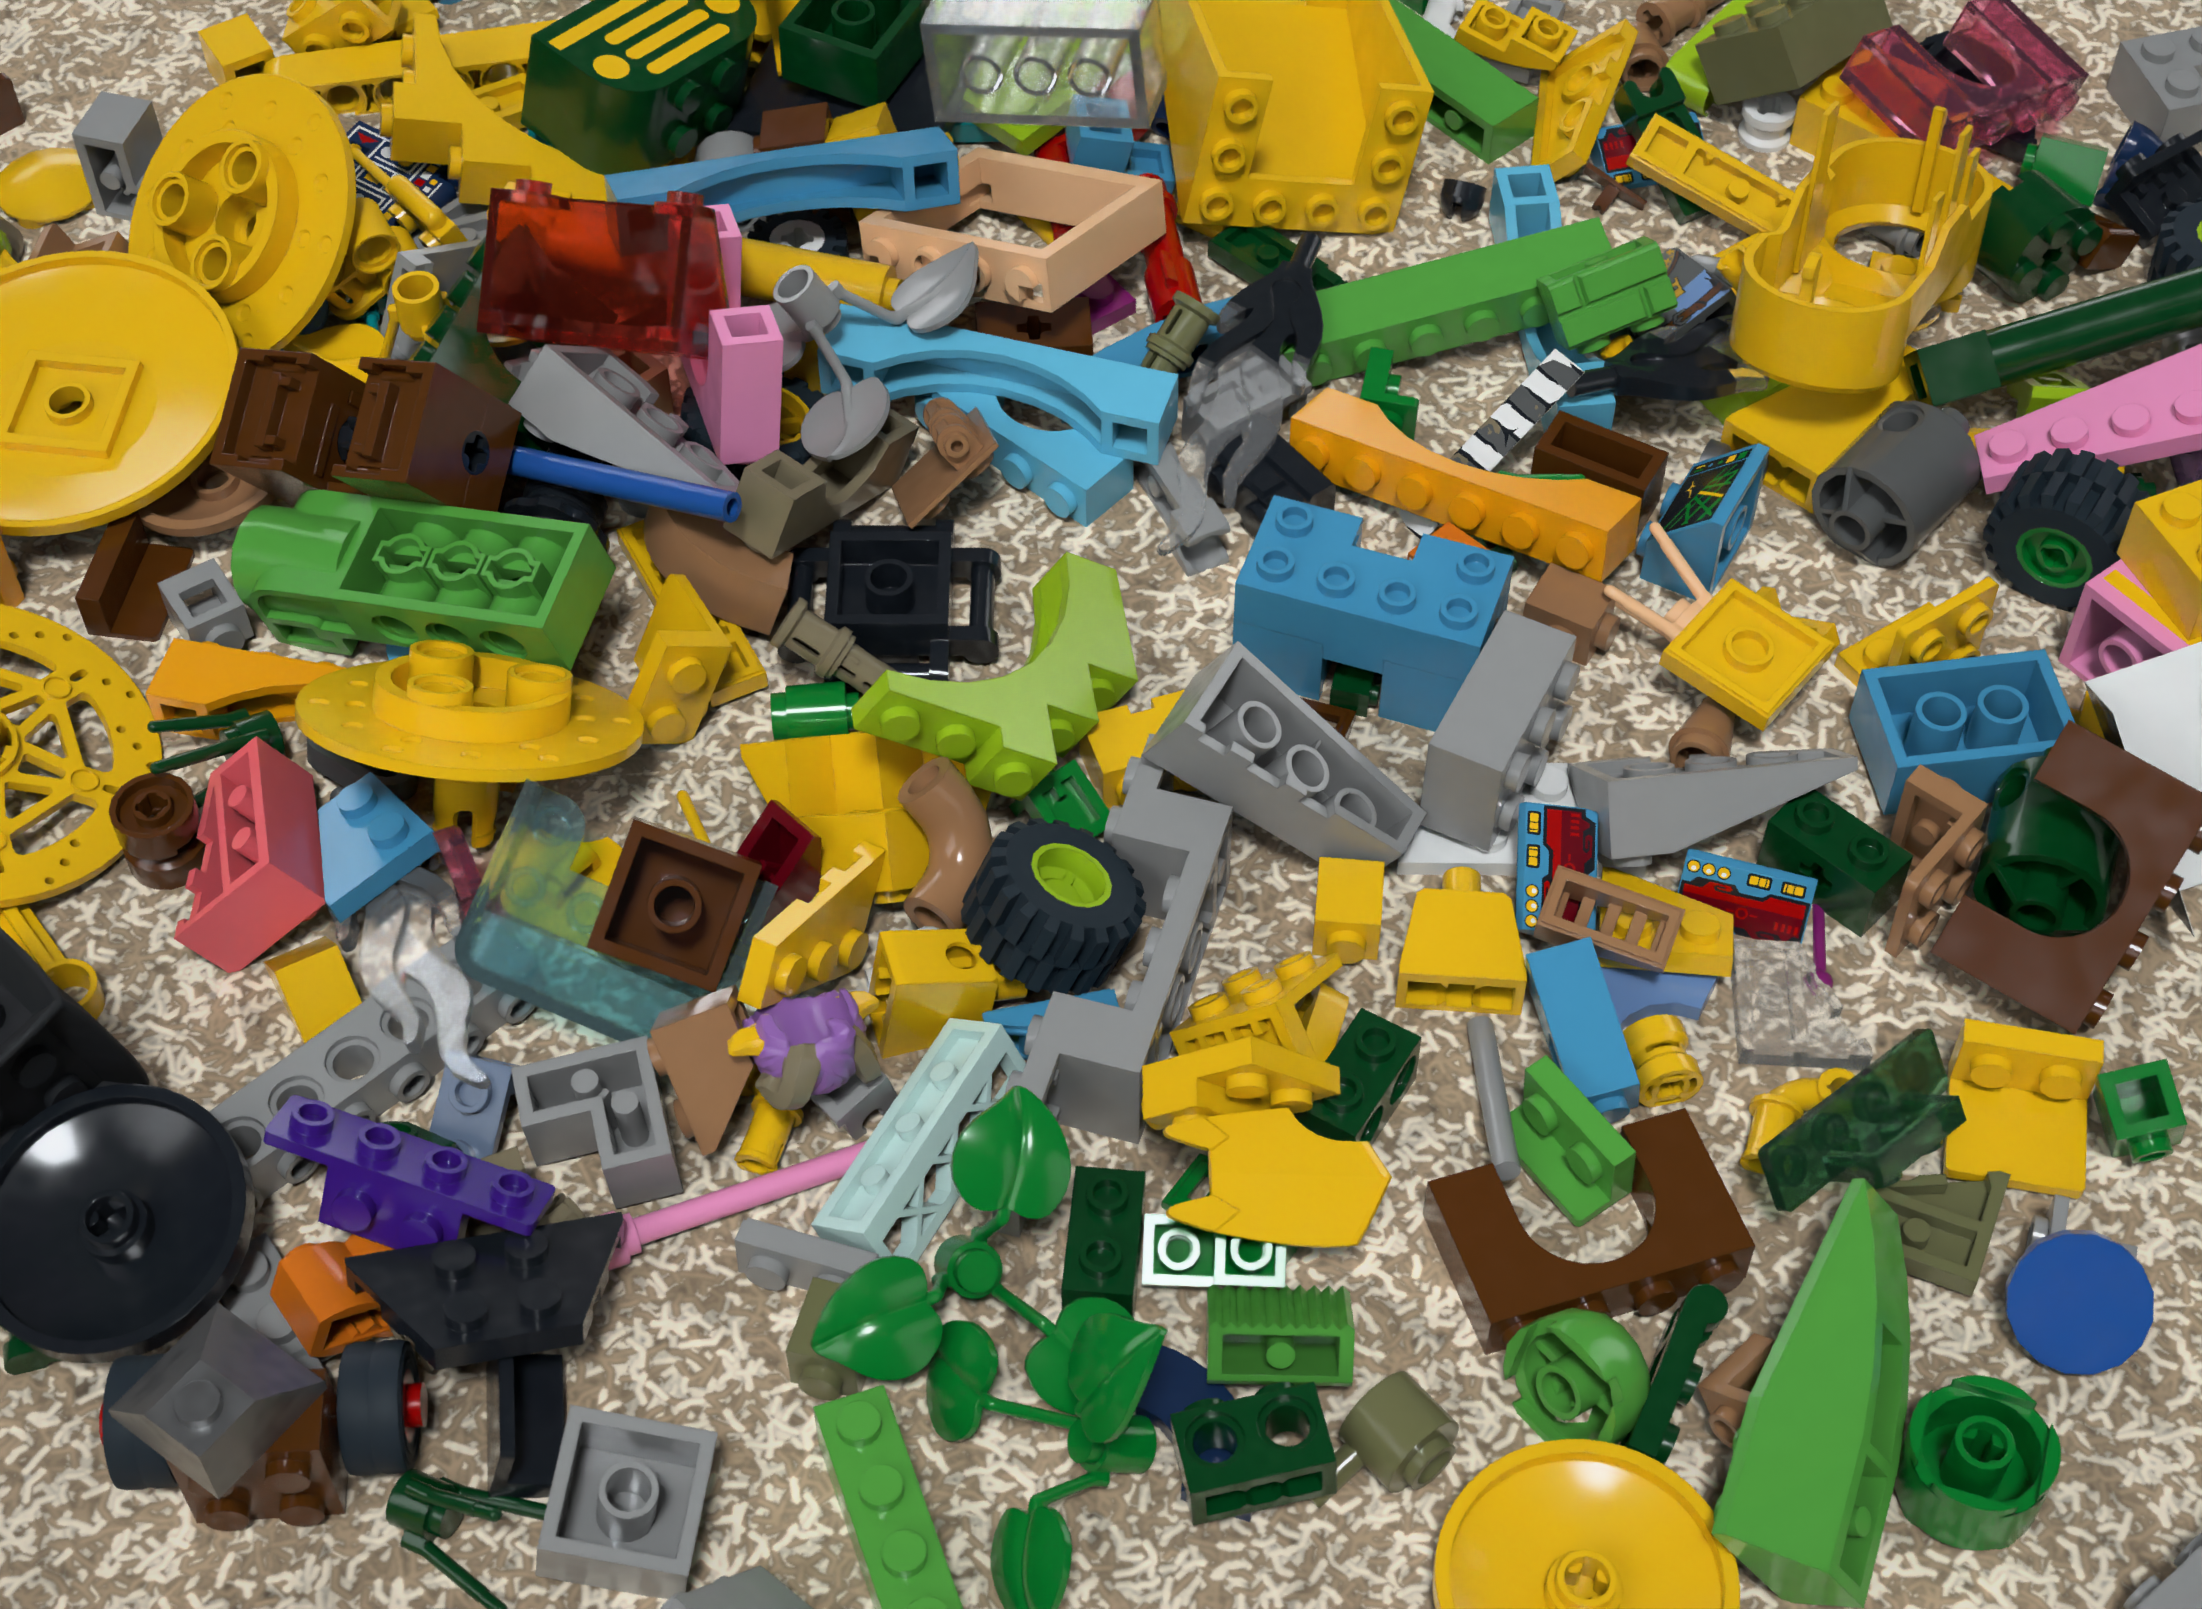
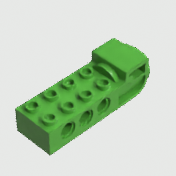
(417, 573)

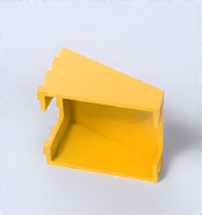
(1292, 112)

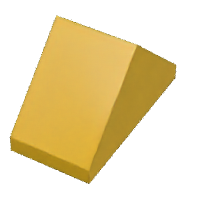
(313, 986)

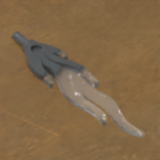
(402, 945)

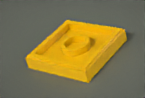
(1747, 654)

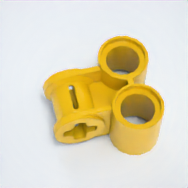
(368, 261)

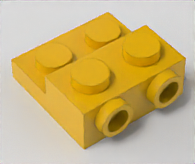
(1234, 1079)

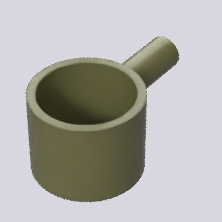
(1396, 1435)

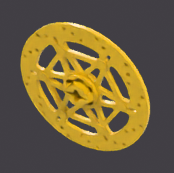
(133, 748)

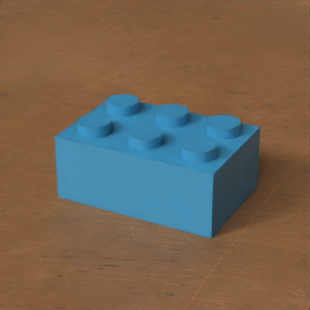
(1956, 719)

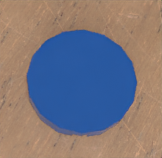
(2079, 1302)

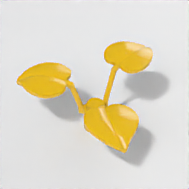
(416, 304)

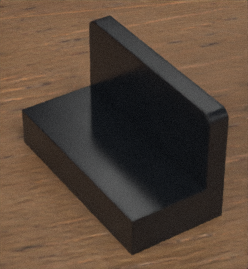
(524, 1424)

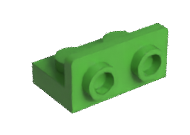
(1570, 1145)

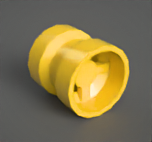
(1661, 1060)

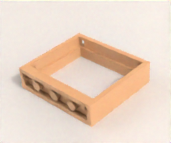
(1110, 211)

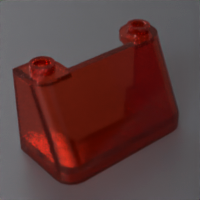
(601, 271)

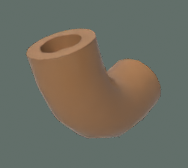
(956, 838)

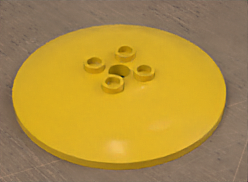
(143, 358)

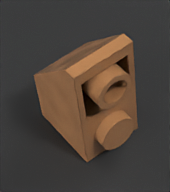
(693, 1052)

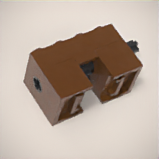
(399, 436)

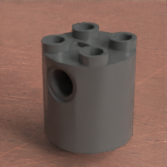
(1897, 481)

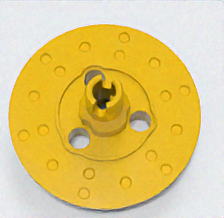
(252, 204)
(469, 724)

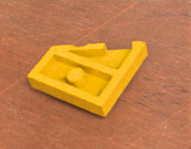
(1703, 937)

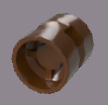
(158, 829)

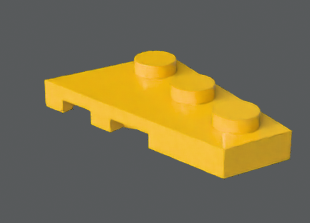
(1577, 99)
(816, 938)

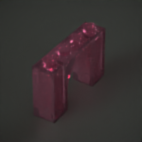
(2021, 70)

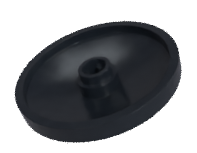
(119, 1222)

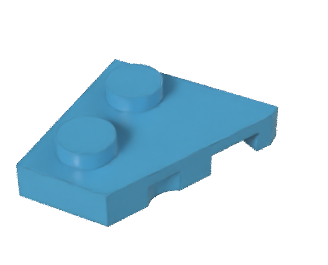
(368, 844)

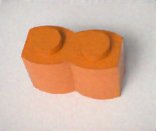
(318, 1303)

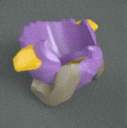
(808, 1045)

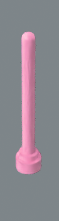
(730, 1201)

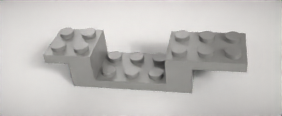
(1090, 1053)

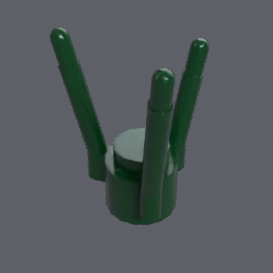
(240, 731)
(434, 1509)

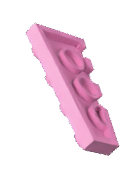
(2125, 420)

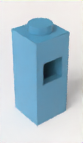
(1583, 1026)

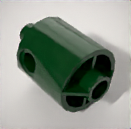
(2044, 857)

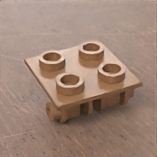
(961, 451)

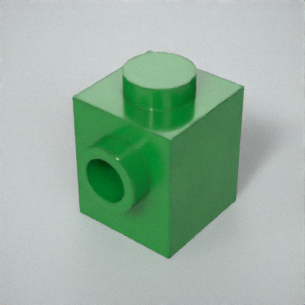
(2069, 163)
(2140, 1111)

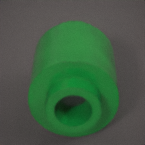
(812, 710)

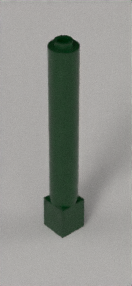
(2056, 339)

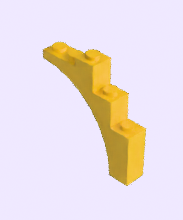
(444, 123)

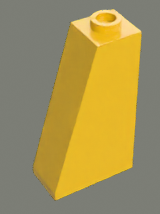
(1808, 430)

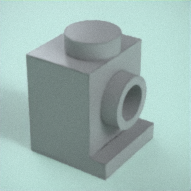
(214, 619)

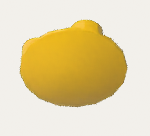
(44, 187)

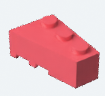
(258, 859)

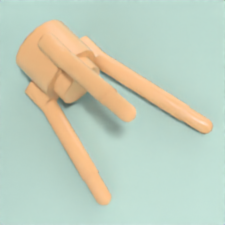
(1682, 611)

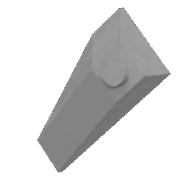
(608, 411)
(1663, 809)

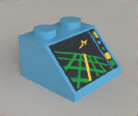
(1706, 518)

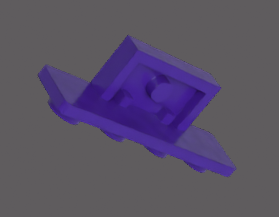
(402, 1185)

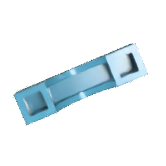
(1052, 464)

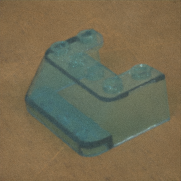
(537, 916)

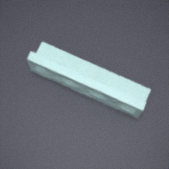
(913, 1136)

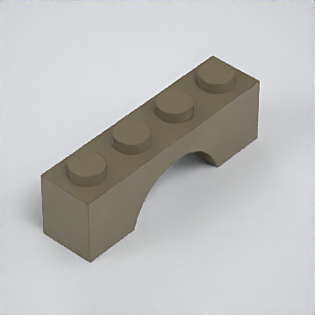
(794, 500)

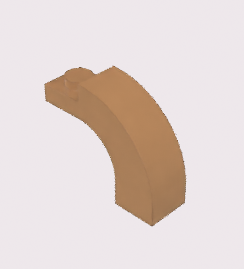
(723, 571)

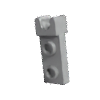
(1161, 486)

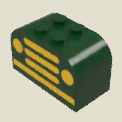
(637, 79)

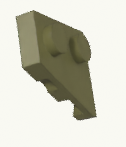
(1946, 1225)

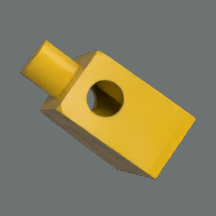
(1462, 950)
(926, 981)

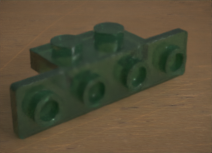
(1866, 1126)

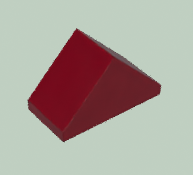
(787, 854)

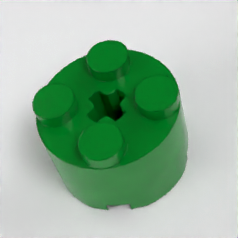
(1976, 1463)

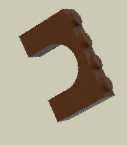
(2155, 824)
(1513, 1281)

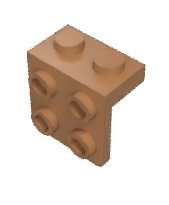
(1943, 833)

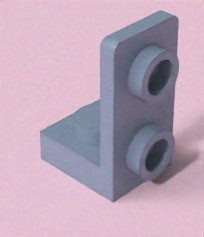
(474, 1115)

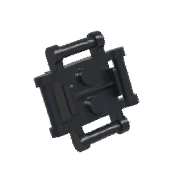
(897, 594)

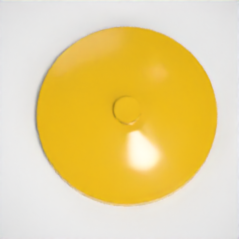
(1581, 1532)

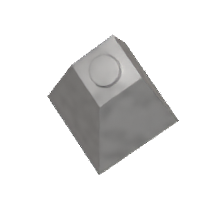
(218, 1400)

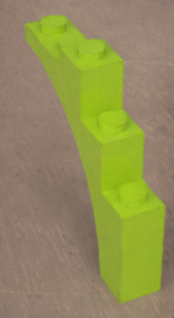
(1019, 722)

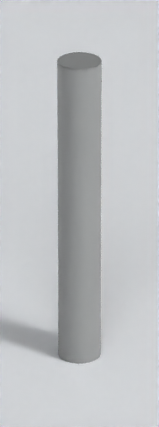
(1493, 1098)

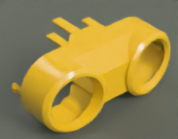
(1836, 323)

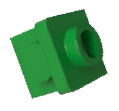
(1384, 389)
(1067, 798)

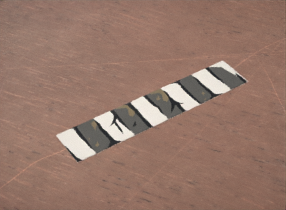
(1509, 423)

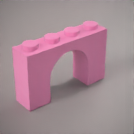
(743, 374)

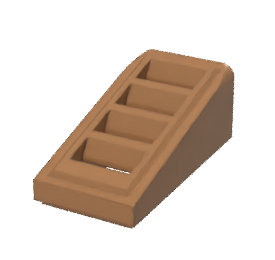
(1592, 892)

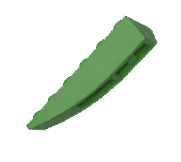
(1826, 1418)

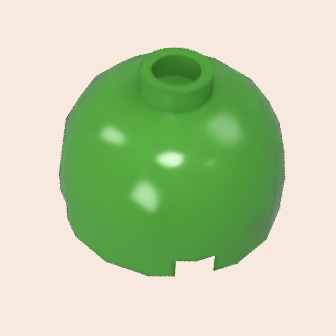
(1573, 1365)

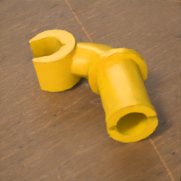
(1783, 1106)
(767, 1131)

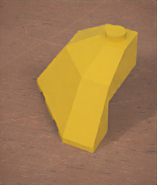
(849, 795)

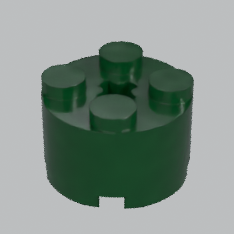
(2035, 238)

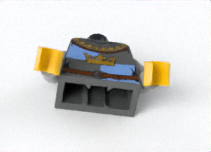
(1701, 289)

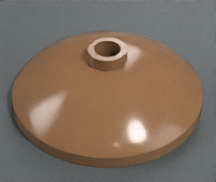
(204, 504)

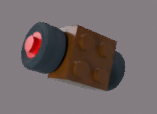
(304, 1474)

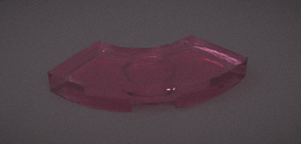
(457, 863)

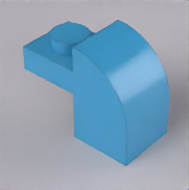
(1118, 152)

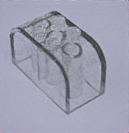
(1045, 61)

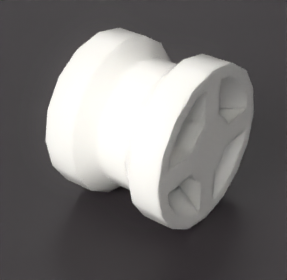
(1767, 122)

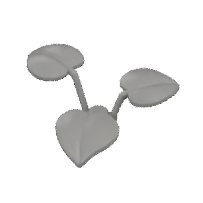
(810, 308)

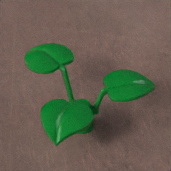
(882, 1312)
(1108, 1376)

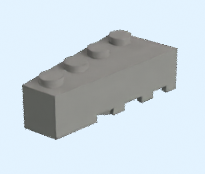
(1281, 764)

